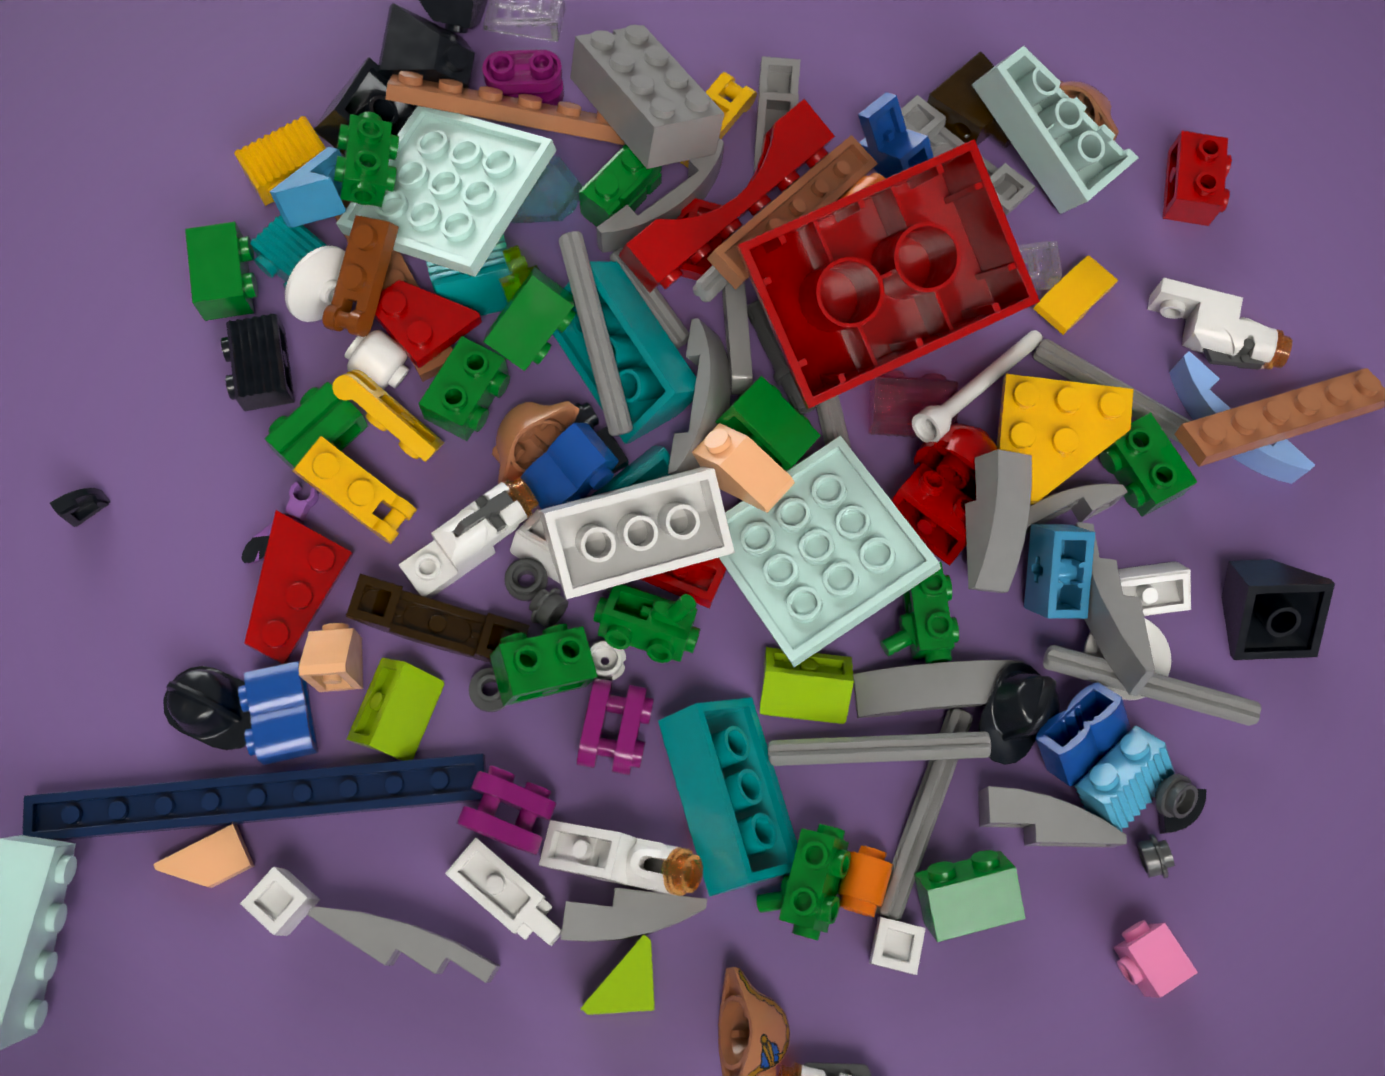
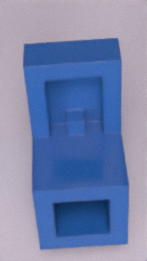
(888, 138)

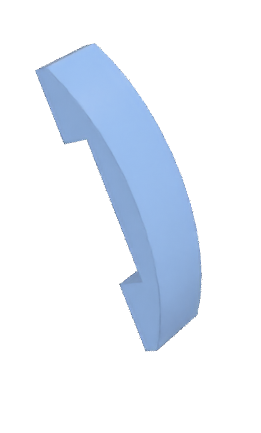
(1193, 385)

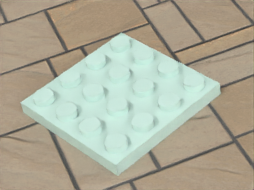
(456, 187)
(824, 553)

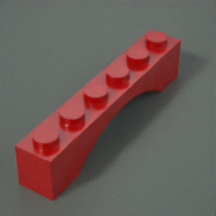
(670, 243)

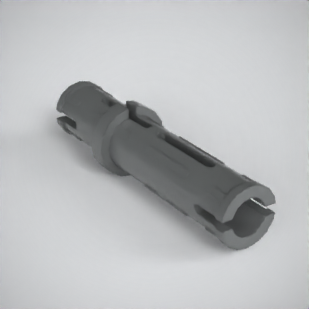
(770, 345)

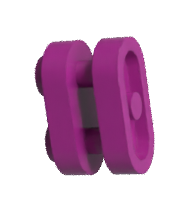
(525, 73)
(627, 749)
(499, 787)

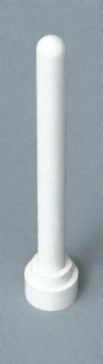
(937, 419)

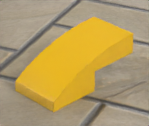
(1075, 294)

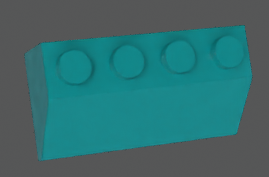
(649, 365)
(729, 793)

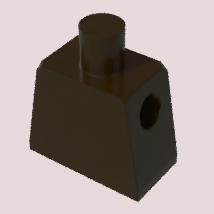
(964, 109)

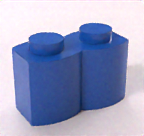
(570, 467)
(279, 714)
(1083, 733)

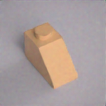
(743, 467)
(333, 659)

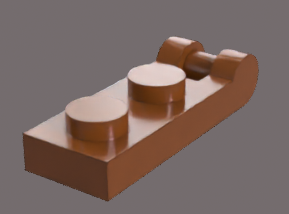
(361, 276)

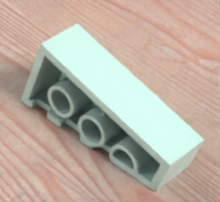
(1051, 130)
(31, 915)

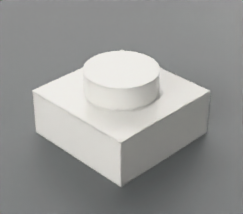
(897, 945)

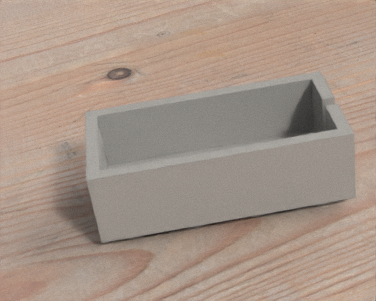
(646, 96)

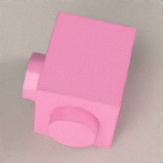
(1153, 959)

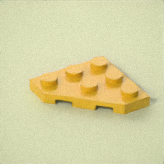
(1060, 425)

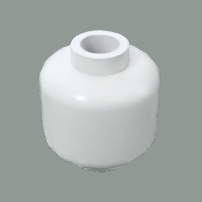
(378, 358)

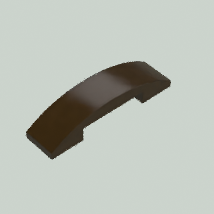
(428, 620)

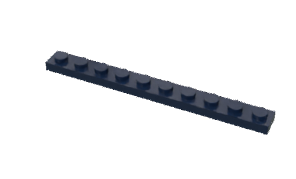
(252, 798)

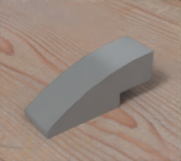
(775, 95)
(997, 519)
(1045, 819)
(630, 915)

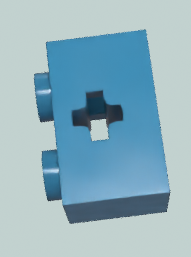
(1059, 571)

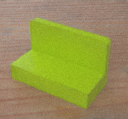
(810, 691)
(396, 709)

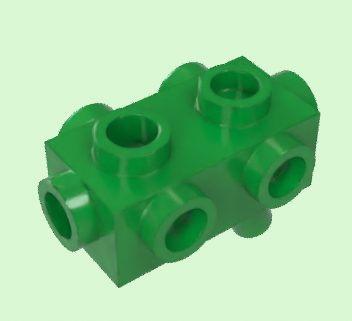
(366, 159)
(926, 621)
(648, 623)
(811, 889)

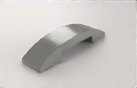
(927, 120)
(627, 224)
(710, 394)
(1082, 500)
(926, 687)

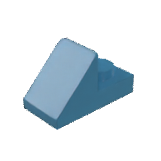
(310, 191)

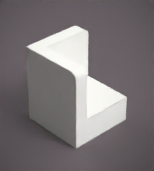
(280, 901)

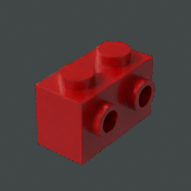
(1196, 178)
(934, 512)

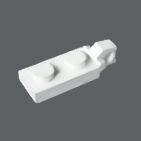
(503, 892)

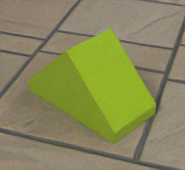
(628, 985)

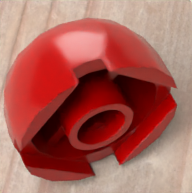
(955, 455)

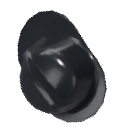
(207, 707)
(1017, 711)

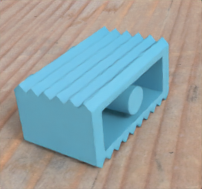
(1126, 778)

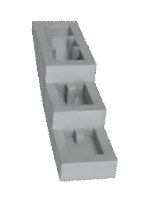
(1118, 624)
(387, 938)

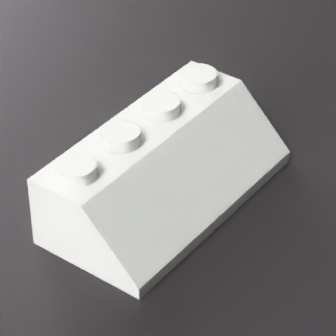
(637, 531)

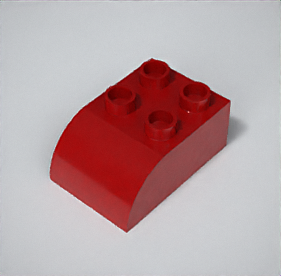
(888, 273)

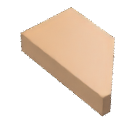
(210, 859)

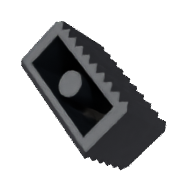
(258, 362)

